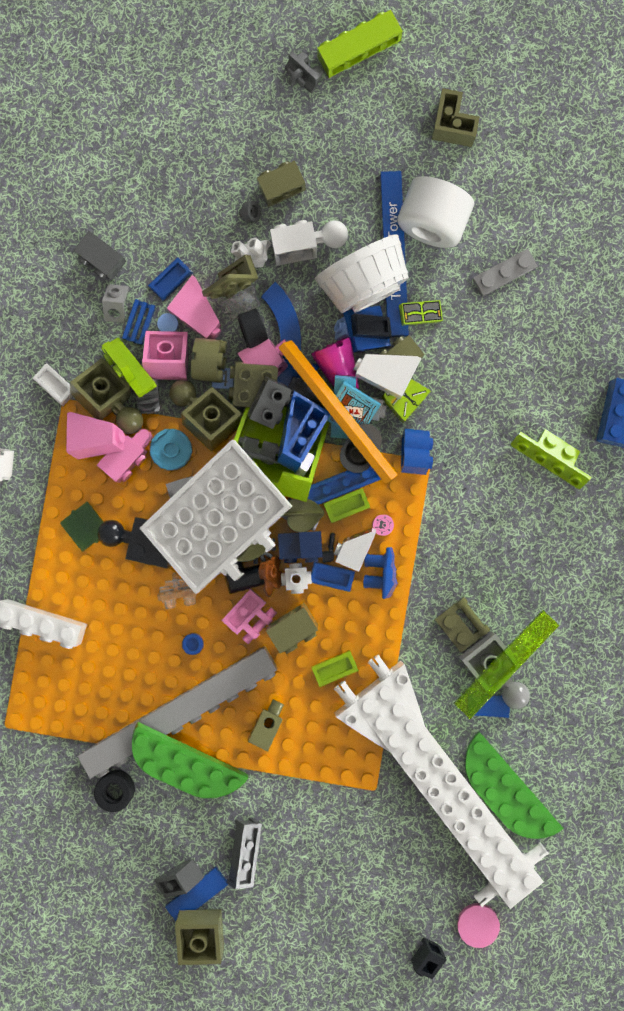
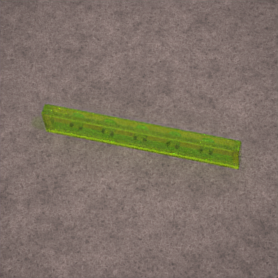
(506, 664)

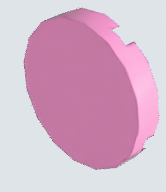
(478, 925)

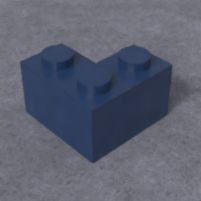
(300, 545)

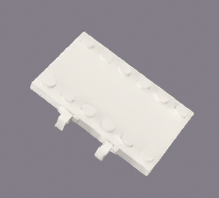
(216, 518)

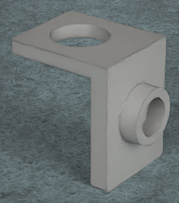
(114, 299)

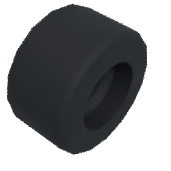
(252, 328)
(104, 800)

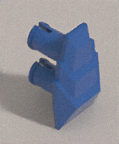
(386, 582)

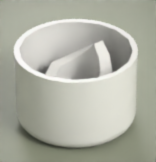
(435, 212)

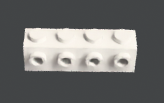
(41, 623)

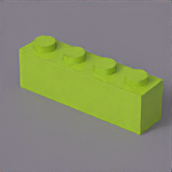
(359, 43)

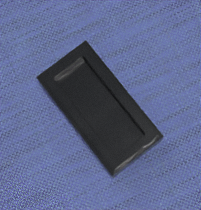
(371, 326)

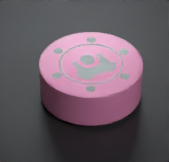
(383, 525)

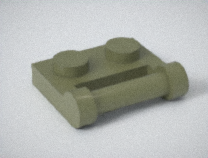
(456, 628)

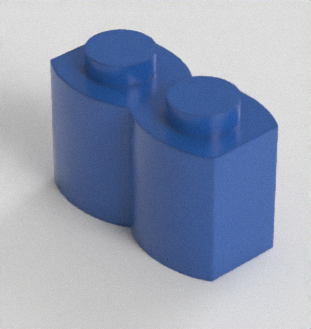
(415, 451)

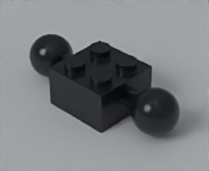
(140, 547)

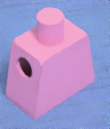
(265, 354)

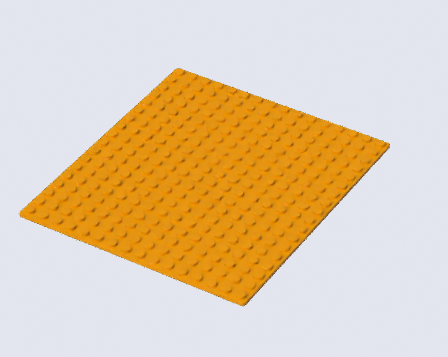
(134, 645)

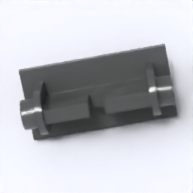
(266, 454)

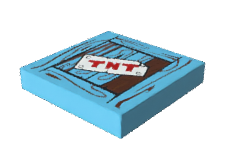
(357, 404)

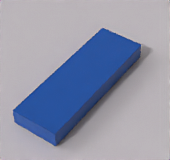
(203, 891)

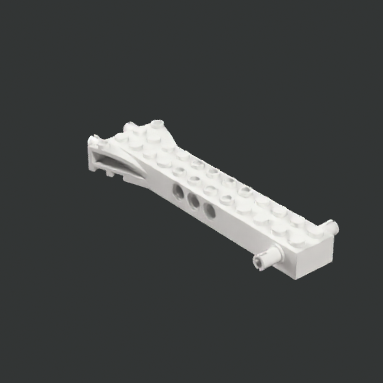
(392, 719)

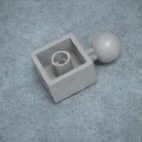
(475, 658)

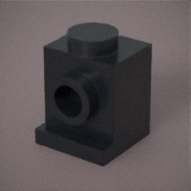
(428, 959)

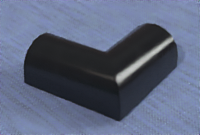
(247, 581)

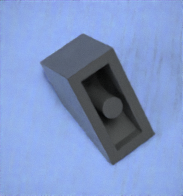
(179, 879)

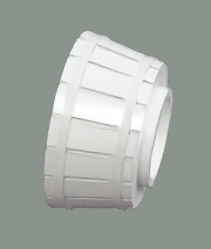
(365, 275)

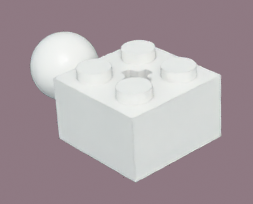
(300, 241)

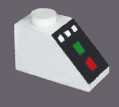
(354, 549)

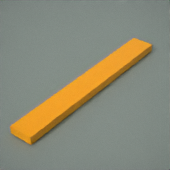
(338, 411)

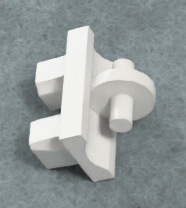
(255, 248)

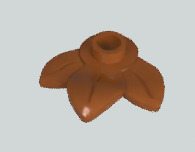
(271, 574)

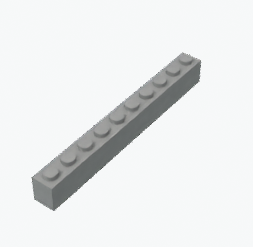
(181, 710)

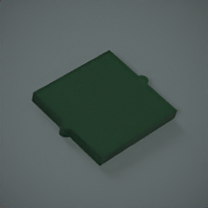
(83, 526)

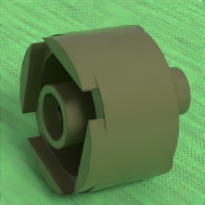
(208, 360)

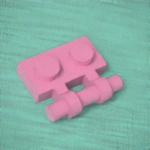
(244, 611)

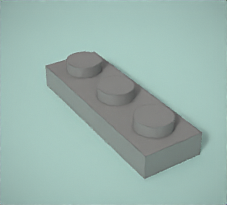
(505, 272)

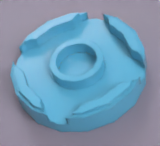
(170, 449)

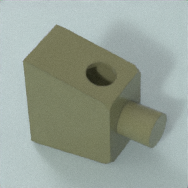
(261, 735)

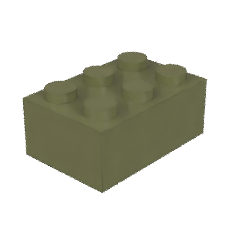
(292, 628)

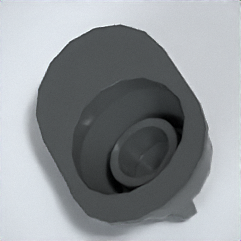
(350, 455)

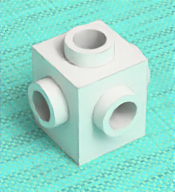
(296, 569)

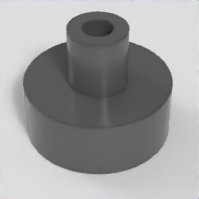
(250, 211)

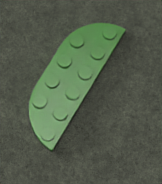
(183, 765)
(507, 792)

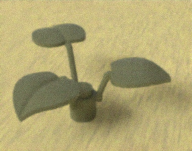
(301, 518)

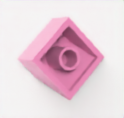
(166, 355)

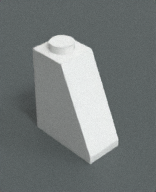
(387, 372)

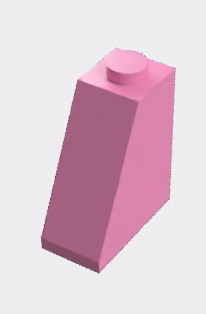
(195, 310)
(92, 436)

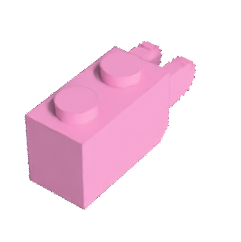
(119, 464)

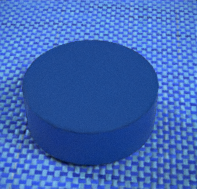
(192, 643)

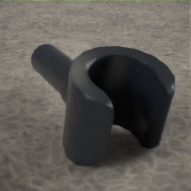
(328, 556)

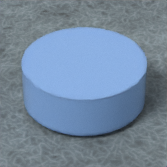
(168, 322)

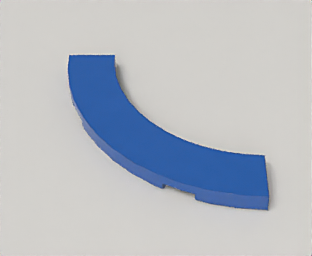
(287, 323)

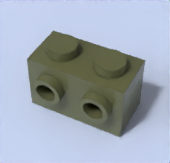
(281, 183)

